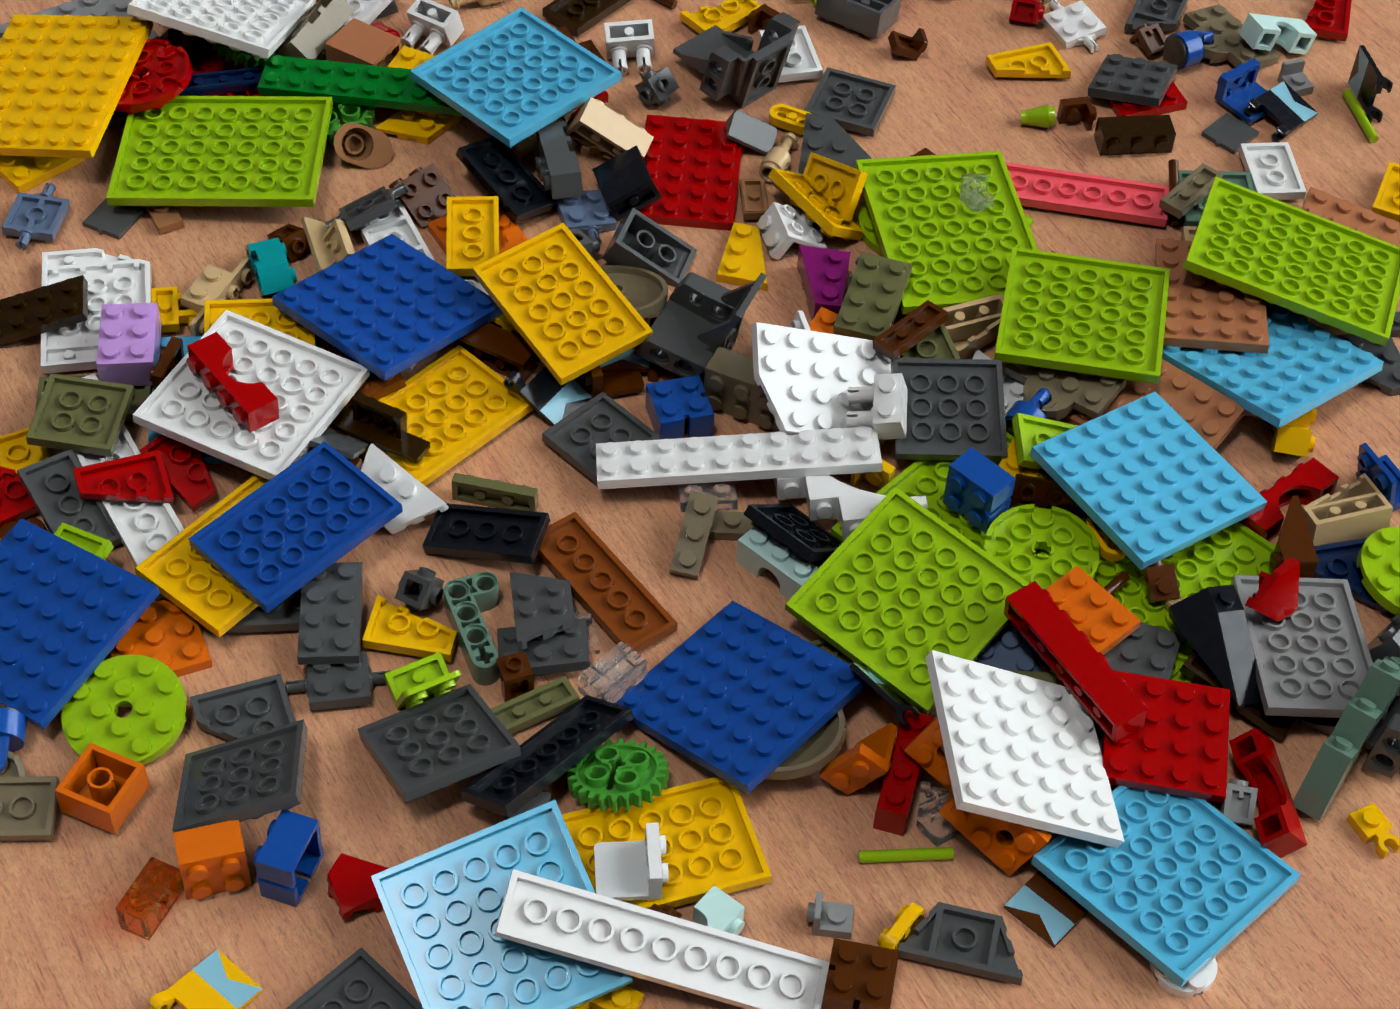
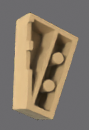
(606, 130)
(974, 324)
(1348, 514)

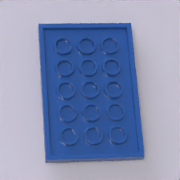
(295, 526)

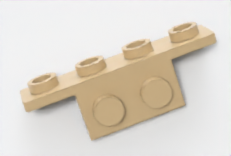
(329, 244)
(215, 285)

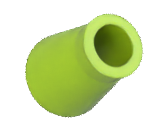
(1040, 116)

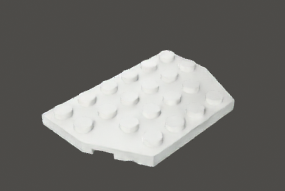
(109, 282)
(809, 375)

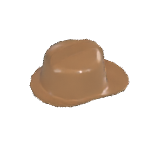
(362, 145)

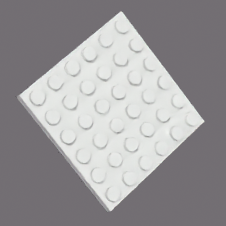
(240, 24)
(304, 378)
(1022, 750)

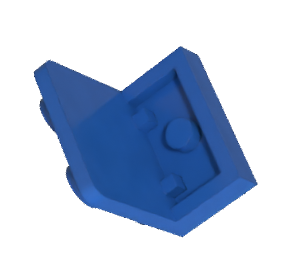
(1238, 88)
(1381, 472)

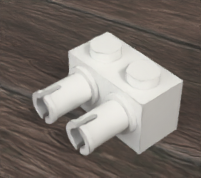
(434, 21)
(630, 40)
(889, 406)

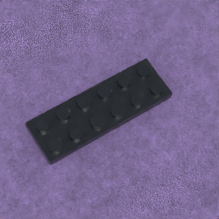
(547, 755)

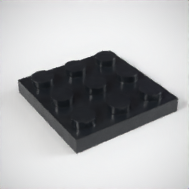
(794, 530)

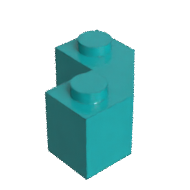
(271, 266)

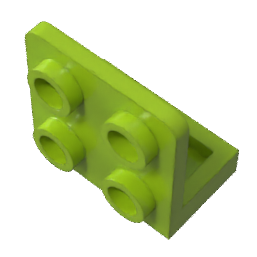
(419, 680)

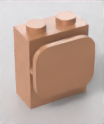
(362, 44)

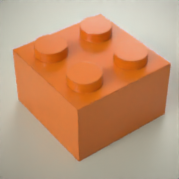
(102, 788)
(212, 859)

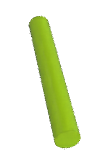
(1360, 116)
(904, 855)

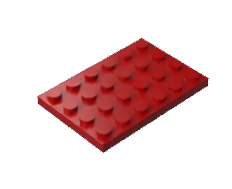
(693, 172)

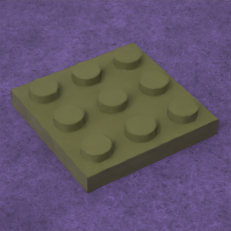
(80, 415)

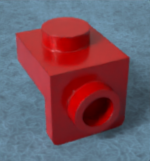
(1027, 11)

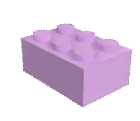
(128, 342)

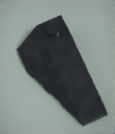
(1220, 635)

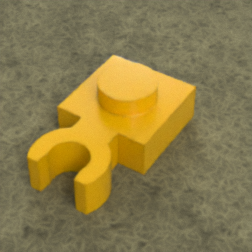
(1373, 826)

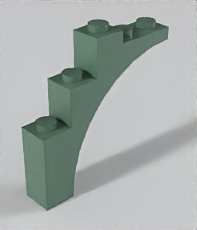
(1348, 737)

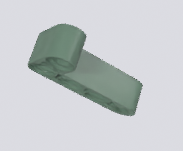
(463, 604)

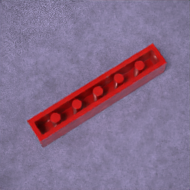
(1075, 661)

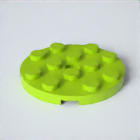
(1063, 535)
(1381, 567)
(133, 682)

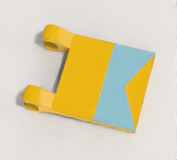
(210, 985)

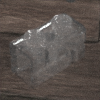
(613, 674)

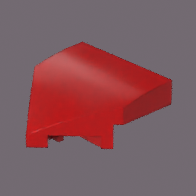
(1277, 592)
(352, 885)

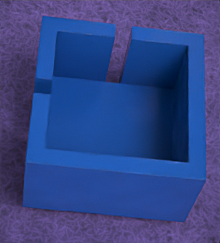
(674, 401)
(978, 489)
(290, 848)

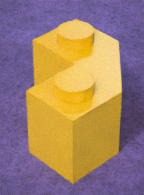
(1295, 436)

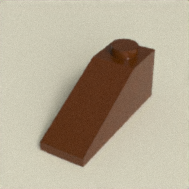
(1295, 541)

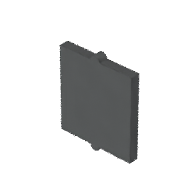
(1229, 133)
(113, 219)
(345, 445)

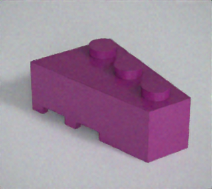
(823, 277)

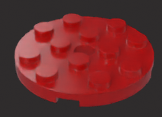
(165, 77)

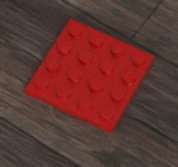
(1181, 742)

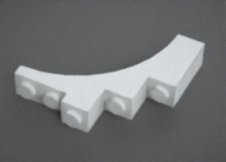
(833, 499)

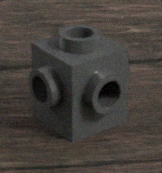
(656, 86)
(420, 589)

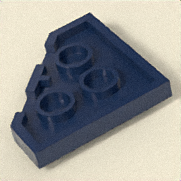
(1340, 562)

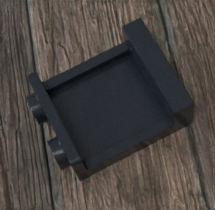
(626, 183)

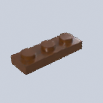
(910, 330)

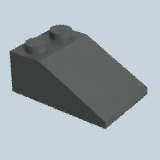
(649, 246)

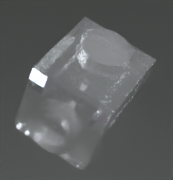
(975, 193)

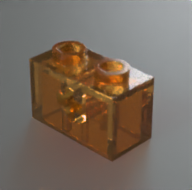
(149, 898)

